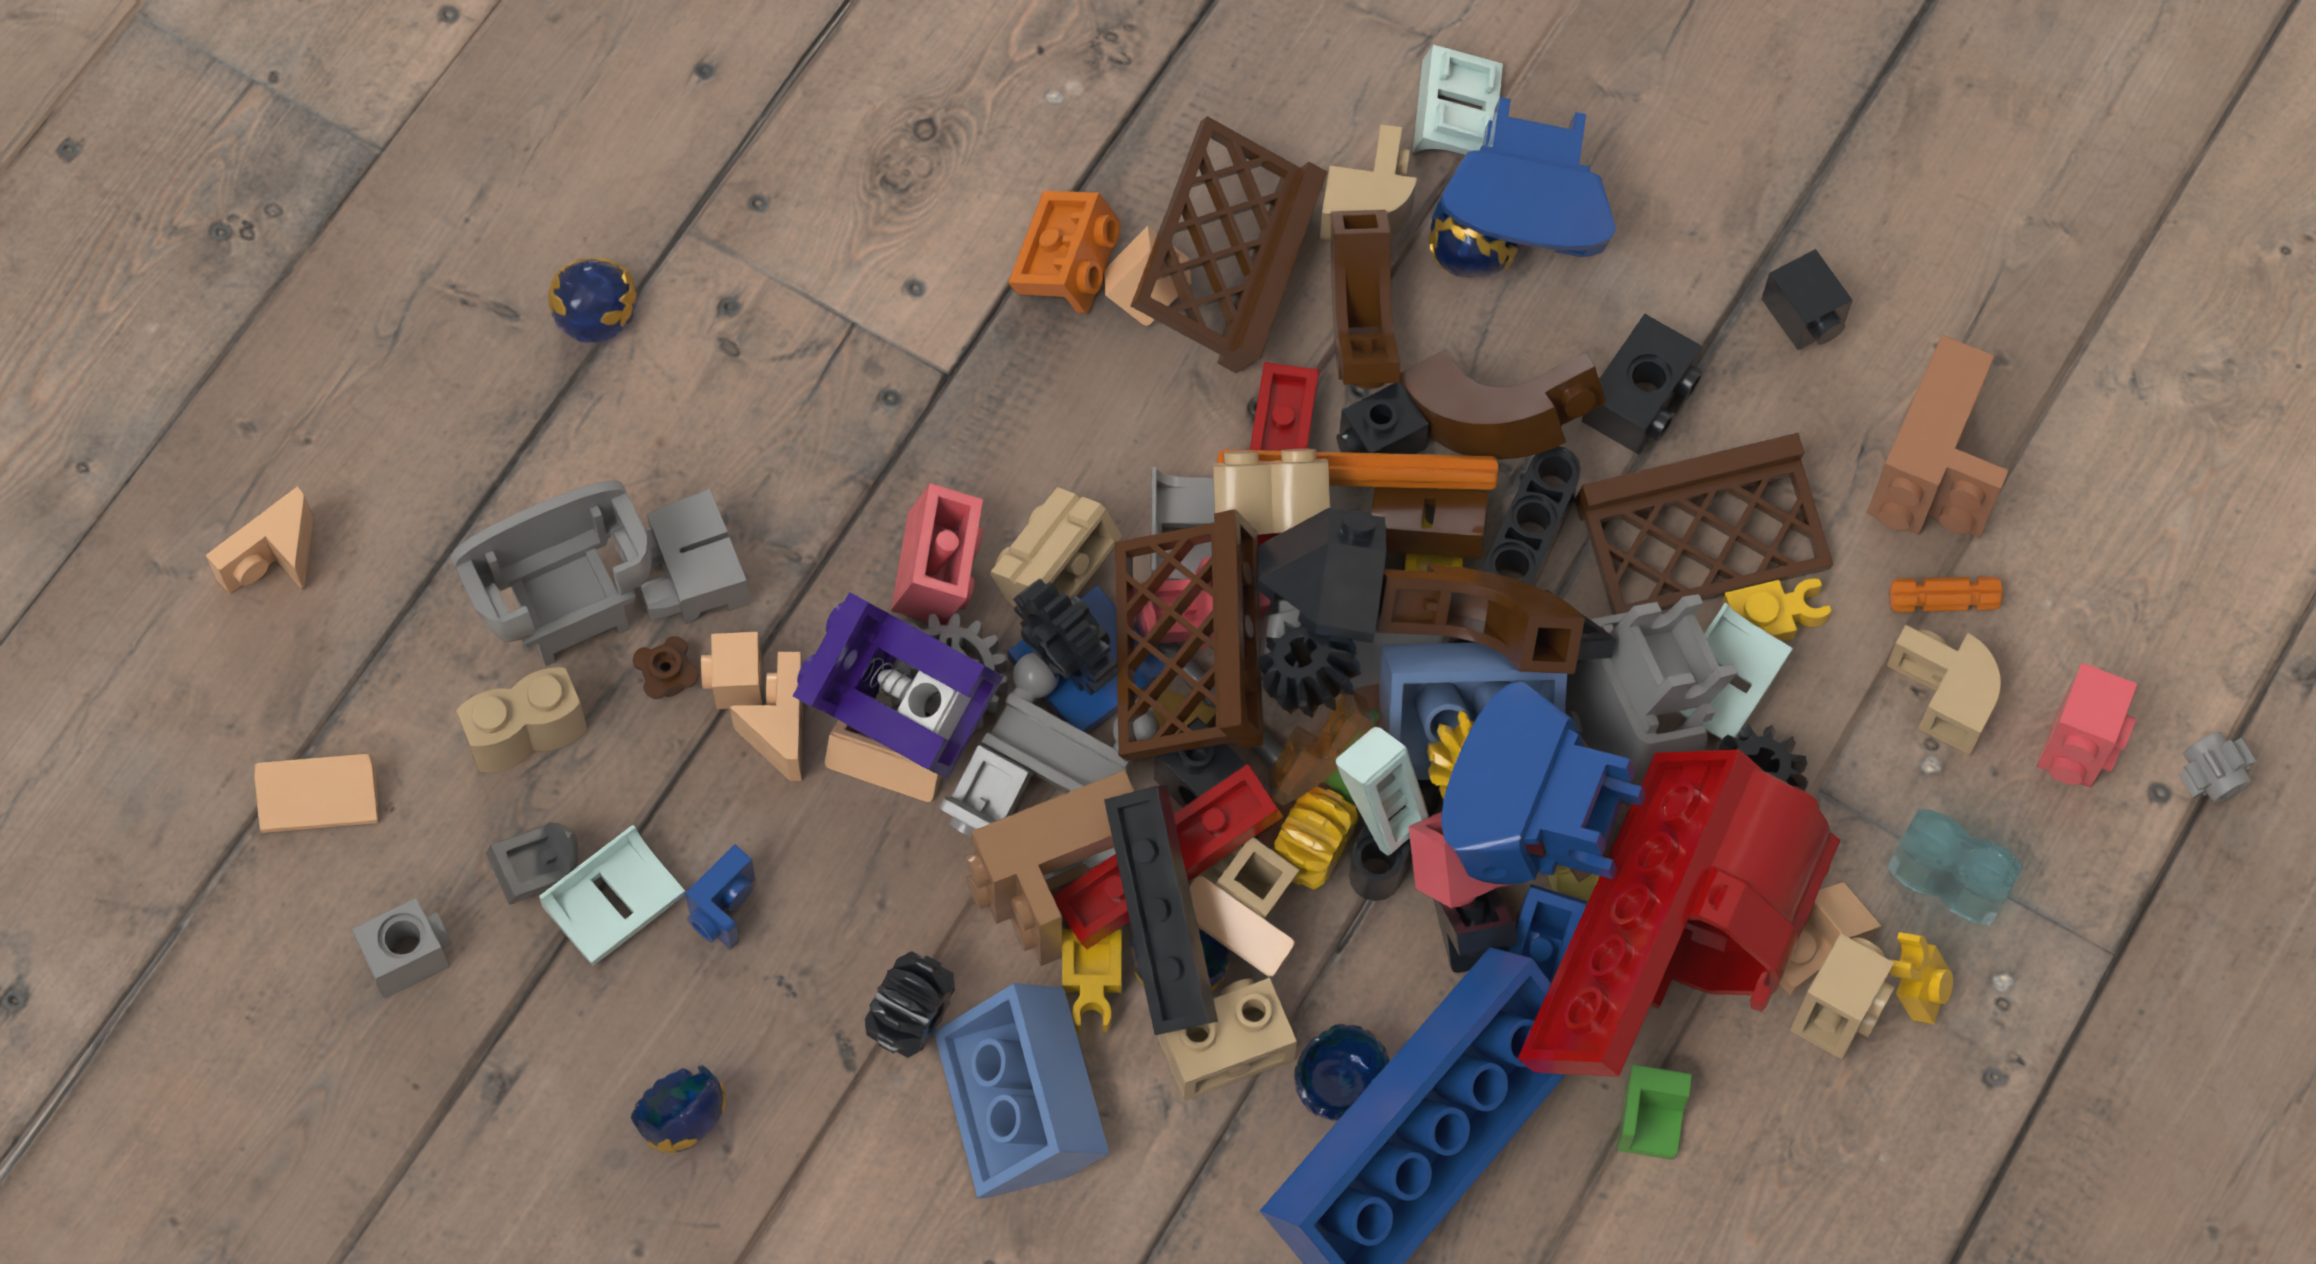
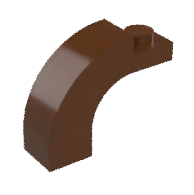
(1362, 298)
(1501, 420)
(1497, 611)

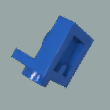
(722, 886)

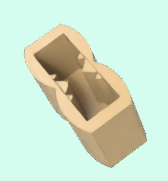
(1272, 493)
(514, 722)

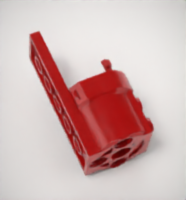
(1702, 895)

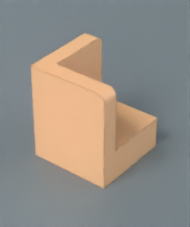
(1126, 270)

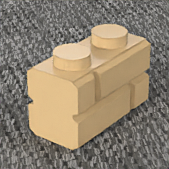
(1060, 545)

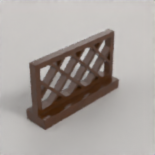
(1263, 272)
(1697, 479)
(1235, 643)

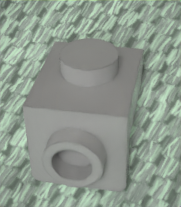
(986, 790)

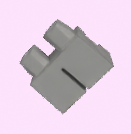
(696, 559)

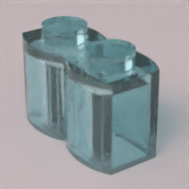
(1964, 871)

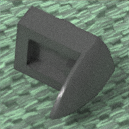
(533, 860)

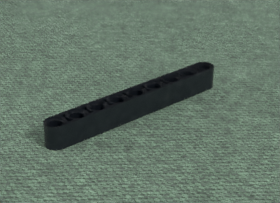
(1513, 550)

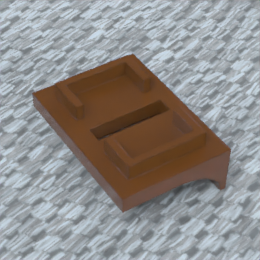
(1456, 523)

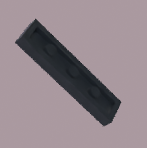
(1160, 910)

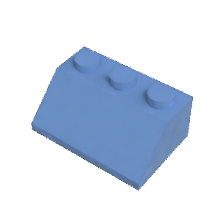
(1437, 680)
(1021, 1090)

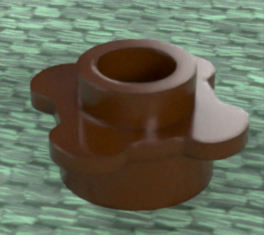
(669, 683)

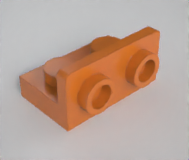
(1067, 248)

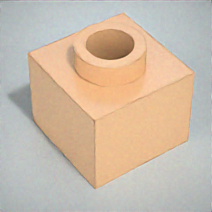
(734, 669)

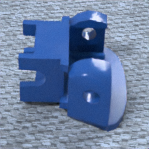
(1531, 187)
(1531, 781)

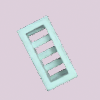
(1380, 784)

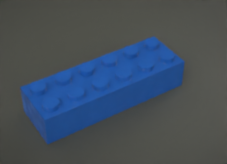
(1421, 1125)

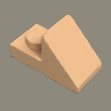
(276, 534)
(778, 726)
(1832, 913)

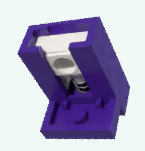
(859, 662)

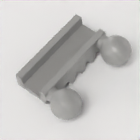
(1048, 744)

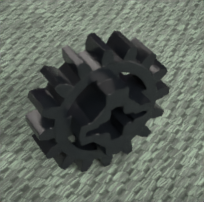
(1065, 636)

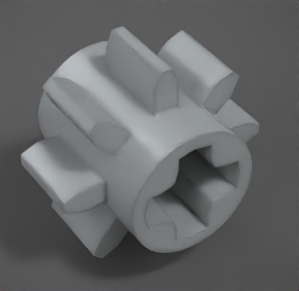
(2217, 767)

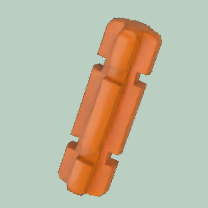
(1945, 594)

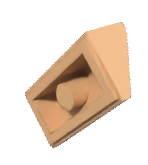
(872, 762)
(316, 793)
(1239, 927)

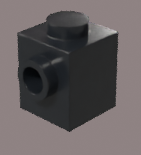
(1807, 300)
(1383, 424)

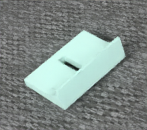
(1459, 77)
(1757, 661)
(634, 877)

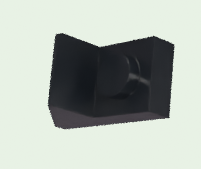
(1475, 928)

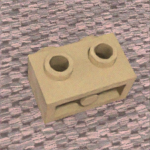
(1845, 996)
(1245, 1041)

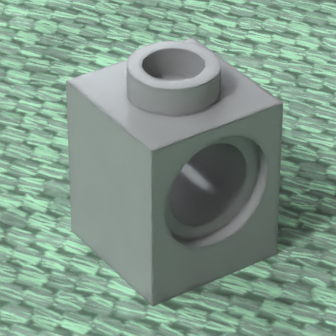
(399, 971)

